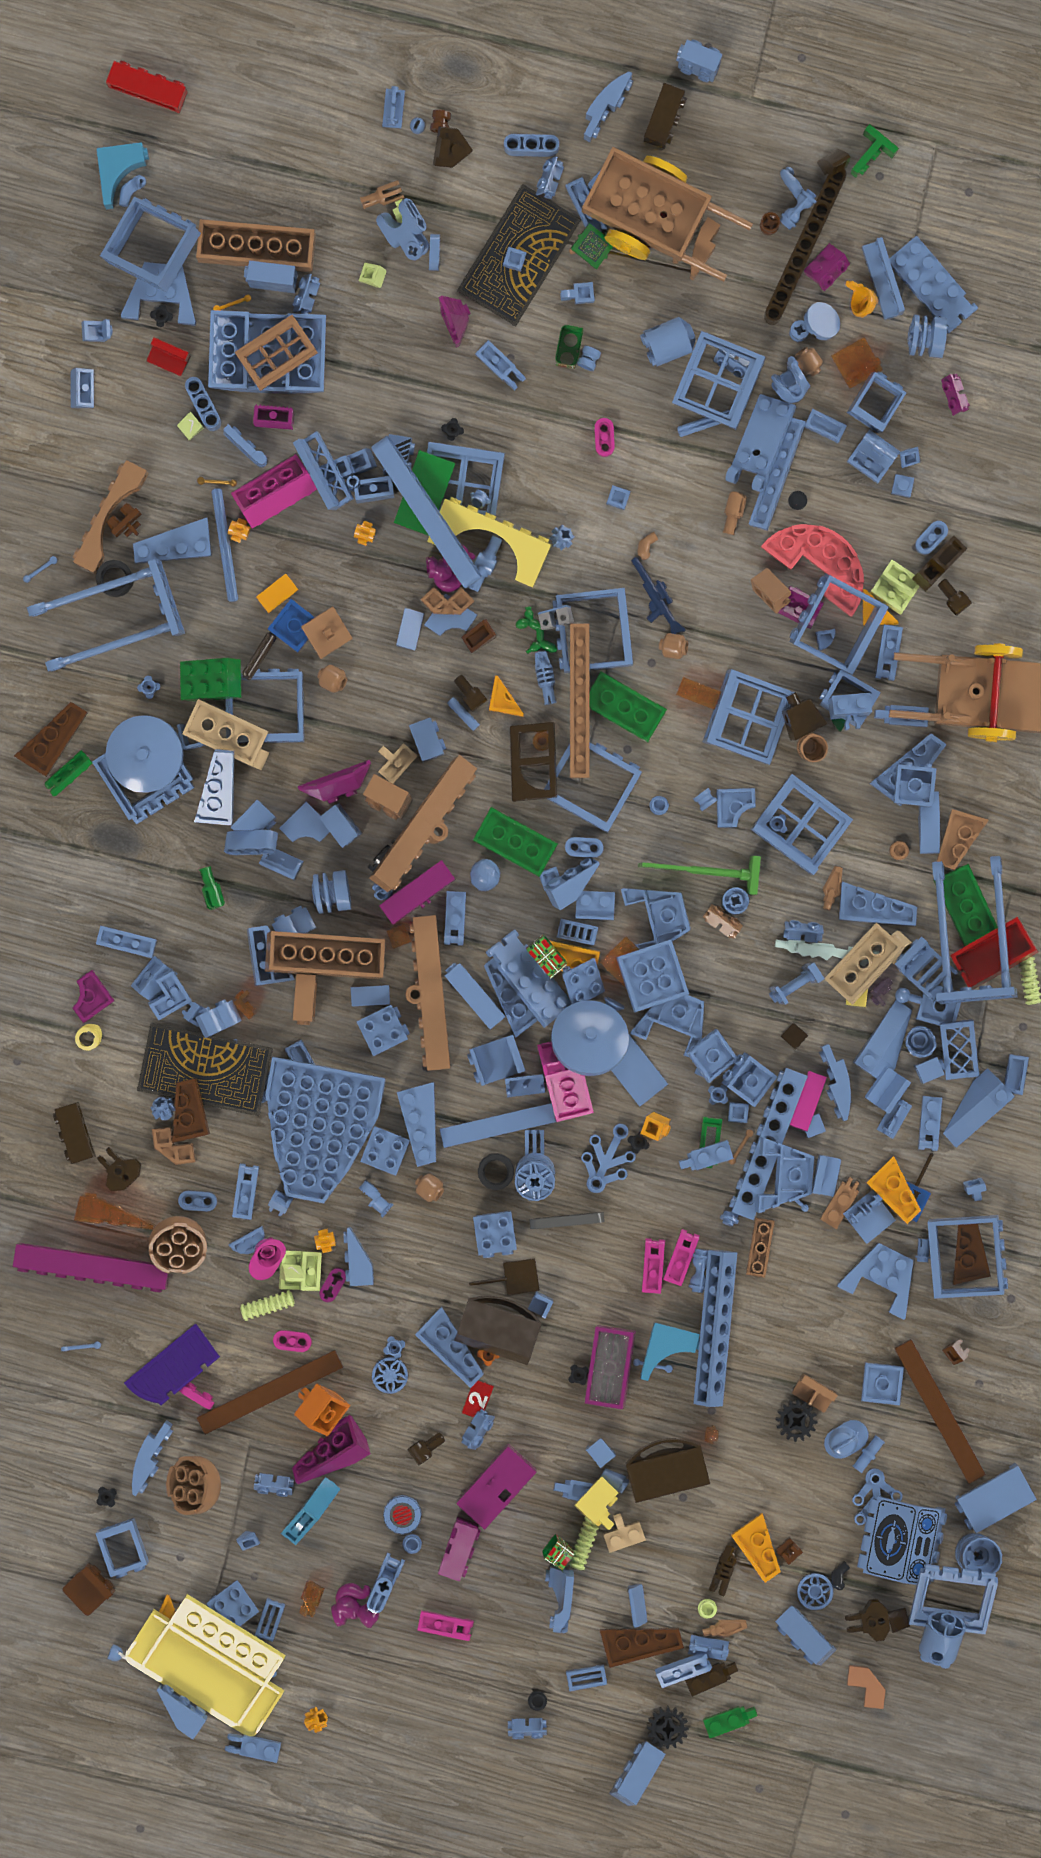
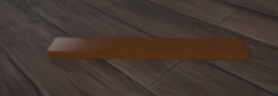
(270, 1392)
(939, 1411)

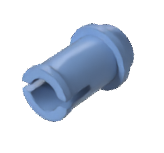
(923, 1250)

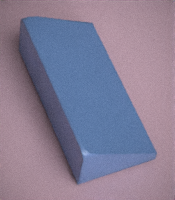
(82, 388)
(409, 629)
(637, 1604)

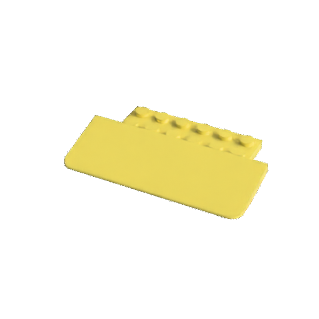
(210, 1664)

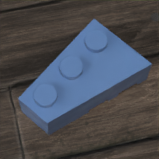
(257, 945)
(804, 1636)
(637, 1774)

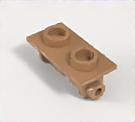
(730, 925)

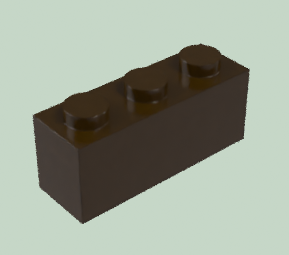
(665, 116)
(74, 1133)

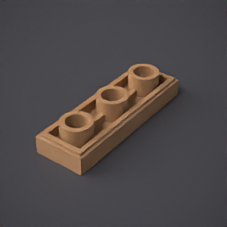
(759, 1259)

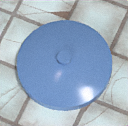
(144, 753)
(589, 1038)

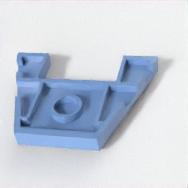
(176, 294)
(665, 913)
(679, 1014)
(793, 1175)
(887, 1270)

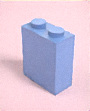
(271, 276)

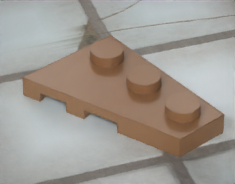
(958, 837)

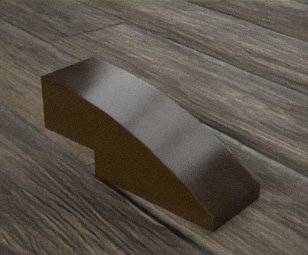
(834, 162)
(939, 563)

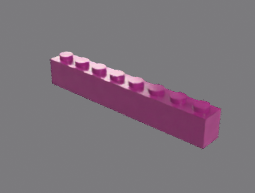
(91, 1266)

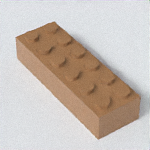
(239, 242)
(388, 797)
(324, 955)

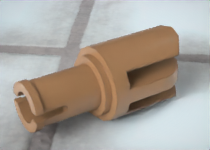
(379, 196)
(734, 510)

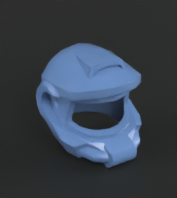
(792, 384)

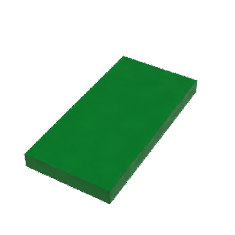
(434, 476)
(625, 707)
(515, 842)
(967, 905)

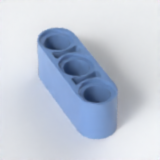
(523, 150)
(196, 397)
(251, 842)

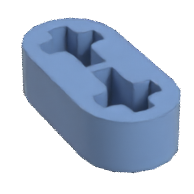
(434, 252)

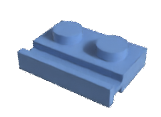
(595, 905)

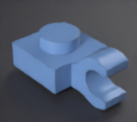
(582, 293)

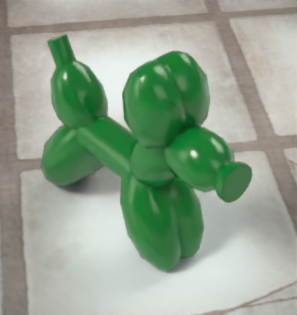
(534, 624)

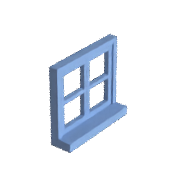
(743, 391)
(471, 454)
(723, 708)
(785, 846)

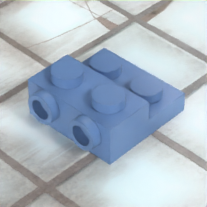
(914, 784)
(748, 1079)

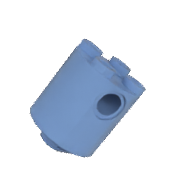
(668, 341)
(942, 1638)

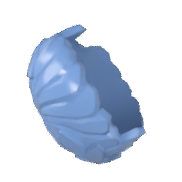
(485, 875)
(920, 1041)

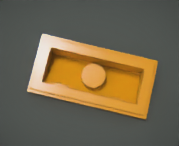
(277, 593)

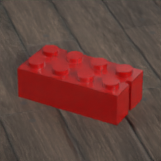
(982, 956)

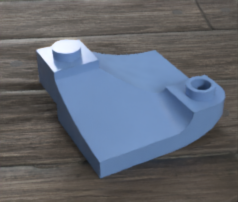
(562, 1585)

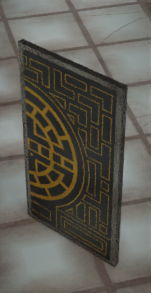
(530, 226)
(227, 1070)

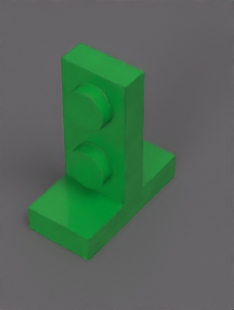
(879, 142)

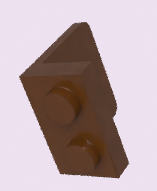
(89, 1589)

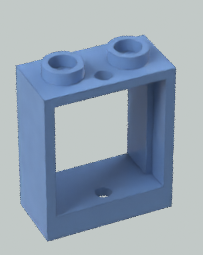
(866, 418)
(834, 680)
(116, 1529)

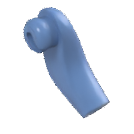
(790, 181)
(129, 188)

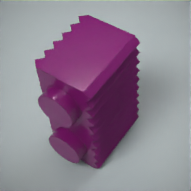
(273, 417)

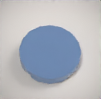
(822, 321)

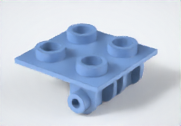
(583, 981)
(385, 1150)
(869, 1216)
(233, 1604)

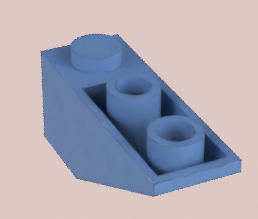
(568, 887)
(360, 1265)
(184, 1715)

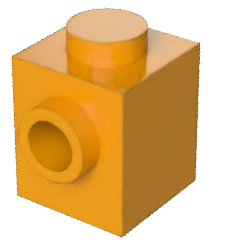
(656, 1126)

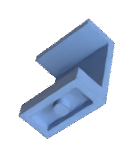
(496, 1060)

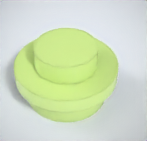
(707, 1608)

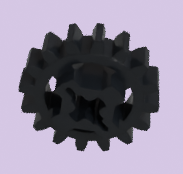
(801, 1426)
(675, 1727)

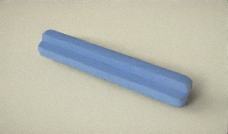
(698, 425)

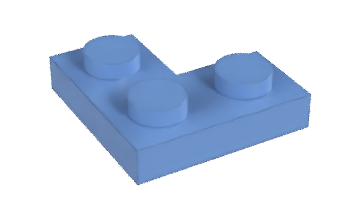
(174, 995)

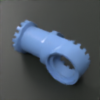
(378, 1202)

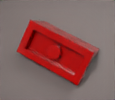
(168, 357)

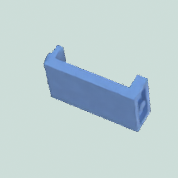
(995, 1499)

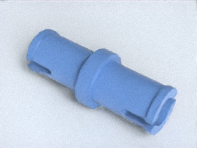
(868, 1454)

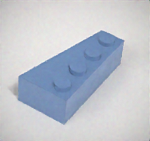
(419, 1116)

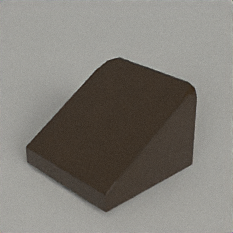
(794, 1036)
(898, 1619)

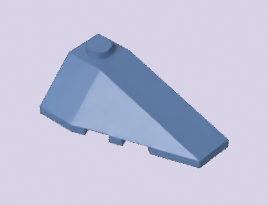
(885, 1042)
(980, 1103)

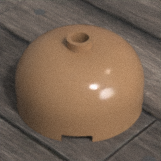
(177, 1245)
(193, 1485)

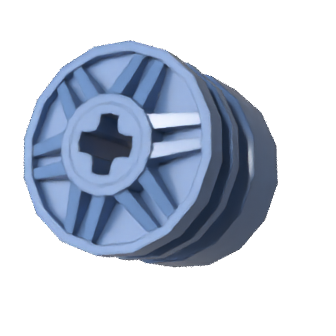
(927, 336)
(331, 892)
(535, 1166)
(989, 1553)

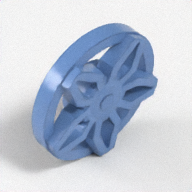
(389, 1375)
(815, 1591)

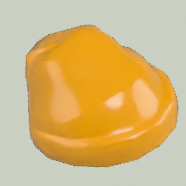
(862, 300)

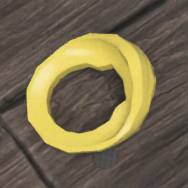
(95, 1029)

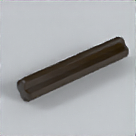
(259, 656)

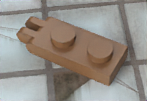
(840, 1203)

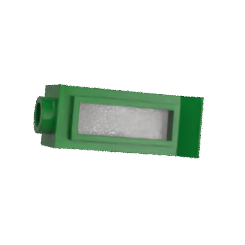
(710, 1132)

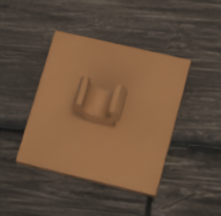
(326, 632)

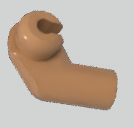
(644, 545)

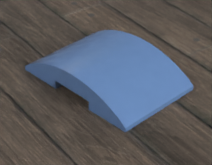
(235, 329)

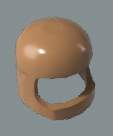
(812, 747)

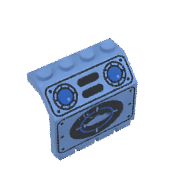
(901, 1539)

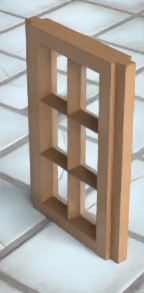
(267, 337)

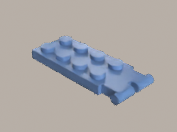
(931, 283)
(528, 979)

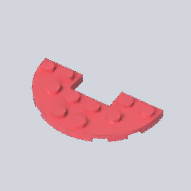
(827, 552)

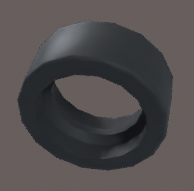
(110, 564)
(481, 1171)

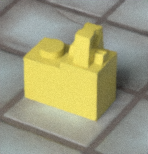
(594, 1503)

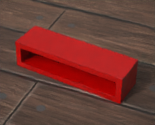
(147, 86)

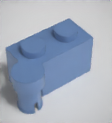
(371, 489)

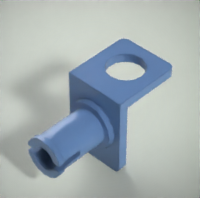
(184, 739)

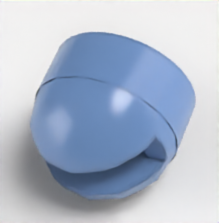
(421, 127)

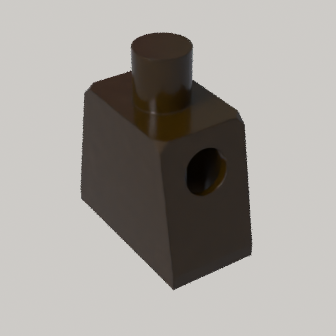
(801, 717)

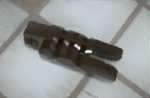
(724, 1570)

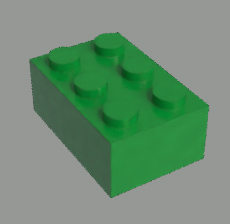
(210, 679)

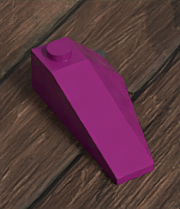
(455, 317)
(338, 1450)

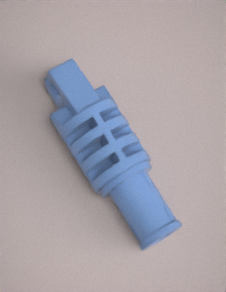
(545, 676)

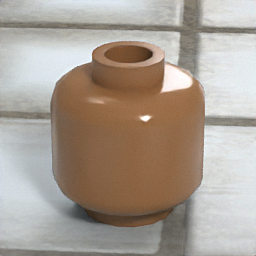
(809, 361)
(673, 646)
(332, 678)
(429, 1187)

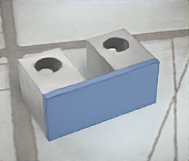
(548, 616)

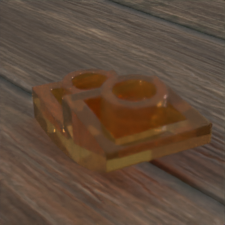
(698, 693)

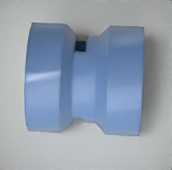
(588, 358)

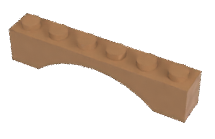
(129, 481)

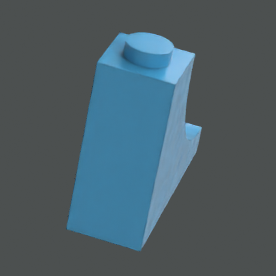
(115, 164)
(665, 1342)
(311, 1511)

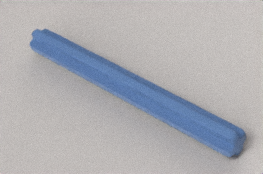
(224, 543)

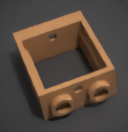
(305, 998)

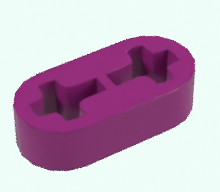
(328, 1283)

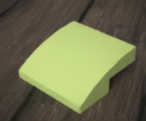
(895, 587)
(311, 1267)

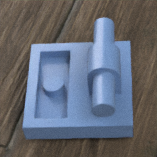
(873, 456)

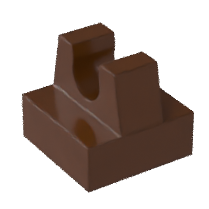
(955, 1352)
(789, 1551)

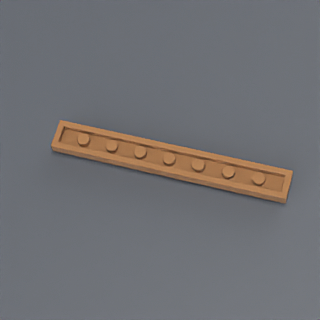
(579, 700)

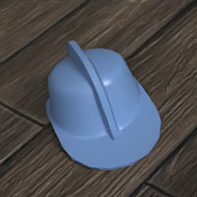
(846, 1439)

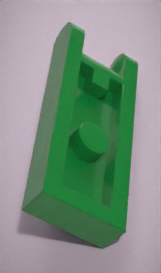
(68, 773)

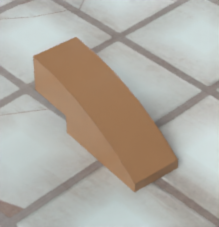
(703, 245)

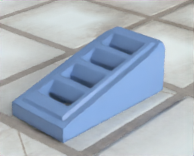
(591, 941)

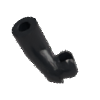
(837, 1576)

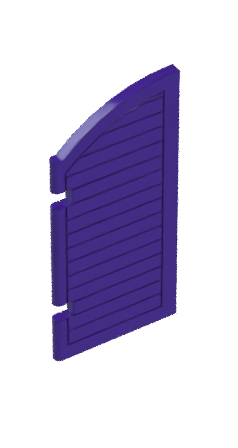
(173, 1367)

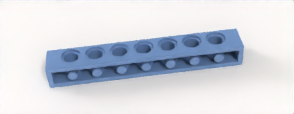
(797, 1080)
(715, 1328)

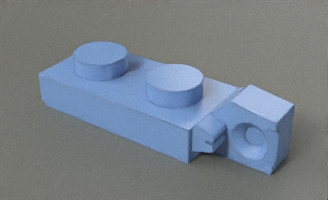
(884, 714)
(707, 1156)
(572, 1489)

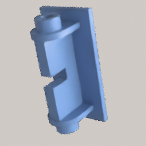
(393, 107)
(546, 185)
(302, 300)
(737, 367)
(794, 930)
(891, 1122)
(483, 1423)
(280, 1487)
(713, 1647)
(534, 1729)

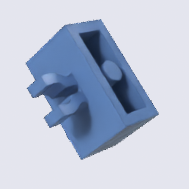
(850, 706)

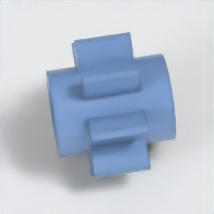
(561, 537)
(163, 1108)

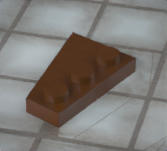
(189, 1112)
(970, 1255)

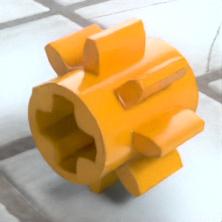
(239, 530)
(364, 533)
(325, 1240)
(315, 1720)

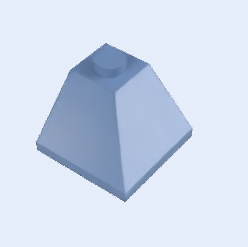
(255, 818)

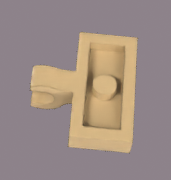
(397, 762)
(624, 1534)

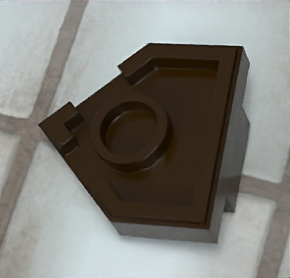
(450, 147)

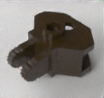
(118, 1169)
(869, 1620)

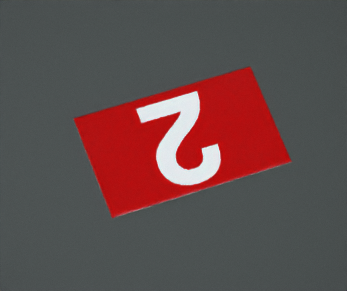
(477, 1398)

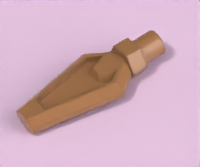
(832, 887)
(725, 1628)

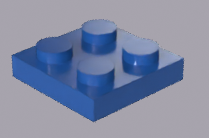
(288, 625)

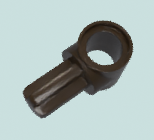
(956, 600)
(472, 696)
(422, 1450)

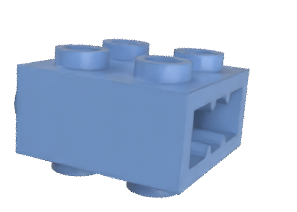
(699, 60)
(383, 1029)
(495, 1233)

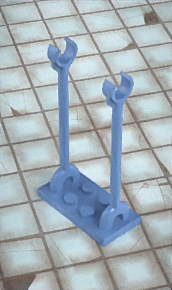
(166, 606)
(987, 992)

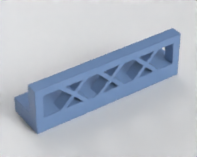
(883, 279)
(317, 474)

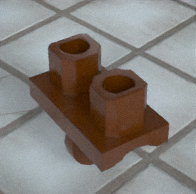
(131, 516)

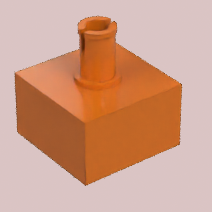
(321, 1409)

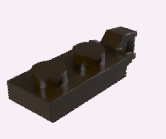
(717, 1675)

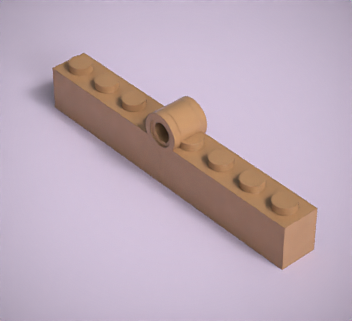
(423, 823)
(431, 993)

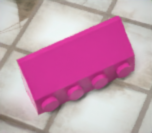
(274, 491)

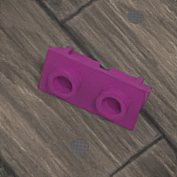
(952, 385)

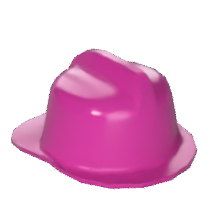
(266, 1258)

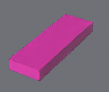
(808, 1101)

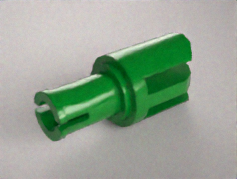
(211, 889)

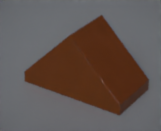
(479, 636)

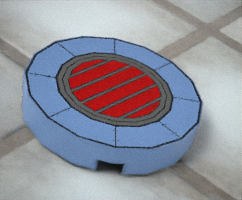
(402, 1514)

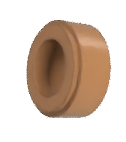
(899, 850)

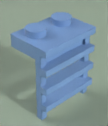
(915, 960)

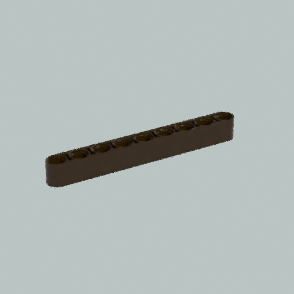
(804, 254)

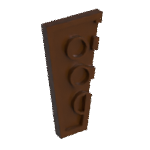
(48, 745)
(636, 1644)

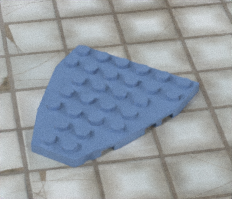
(319, 1123)

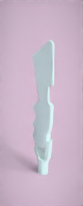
(816, 949)

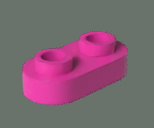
(604, 438)
(292, 1342)
(203, 1399)

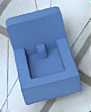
(96, 330)

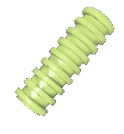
(1030, 981)
(267, 1305)
(583, 1545)

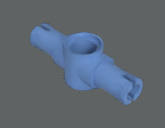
(486, 561)

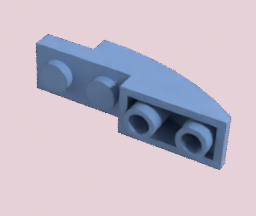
(609, 98)
(840, 1089)
(145, 1463)

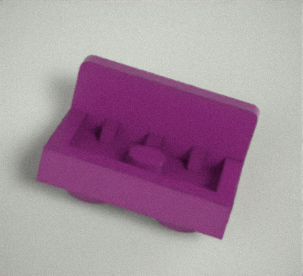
(827, 266)
(798, 603)

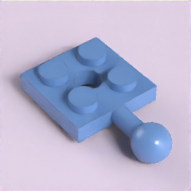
(927, 1006)

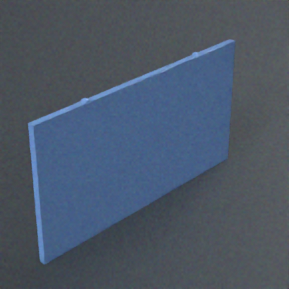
(638, 1074)

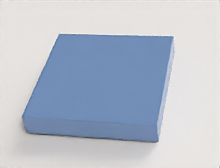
(712, 1055)
(882, 1383)

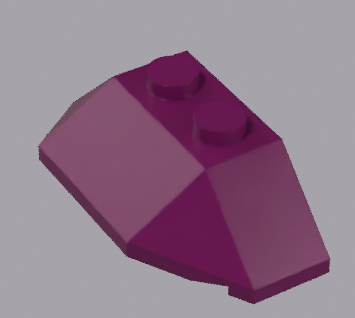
(337, 784)

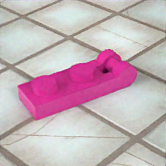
(681, 1258)
(653, 1266)
(444, 1625)

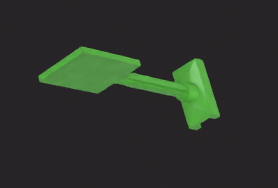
(750, 875)

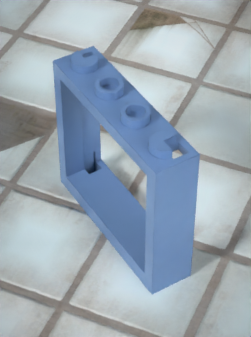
(124, 230)
(624, 624)
(865, 636)
(275, 674)
(614, 758)
(474, 995)
(999, 1244)

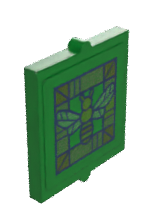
(592, 246)

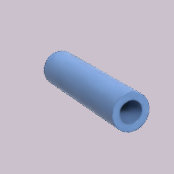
(463, 713)

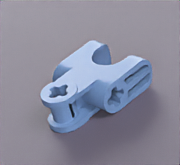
(405, 234)
(379, 1593)

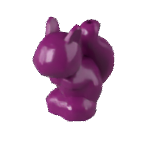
(443, 574)
(348, 1607)

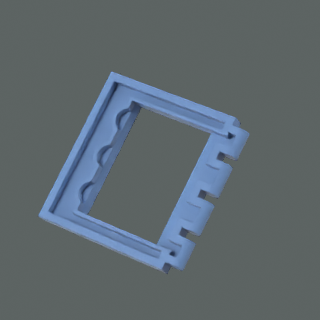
(150, 802)
(973, 1622)

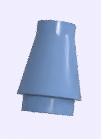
(616, 1480)

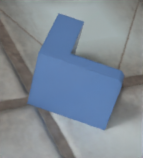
(540, 1304)
(600, 1452)

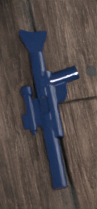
(657, 594)

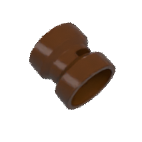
(440, 118)
(772, 221)

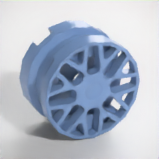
(735, 900)

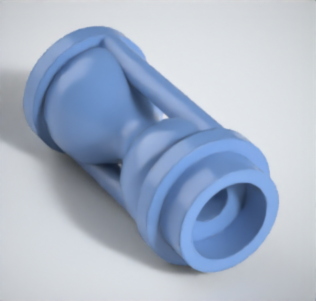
(792, 215)
(697, 1281)

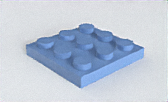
(652, 975)

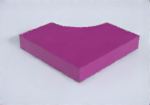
(92, 998)

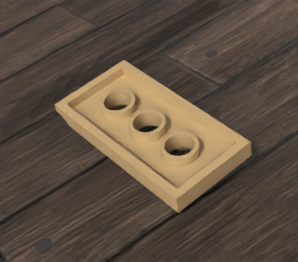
(249, 754)
(892, 948)

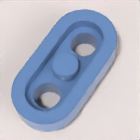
(931, 538)
(584, 847)
(197, 1201)

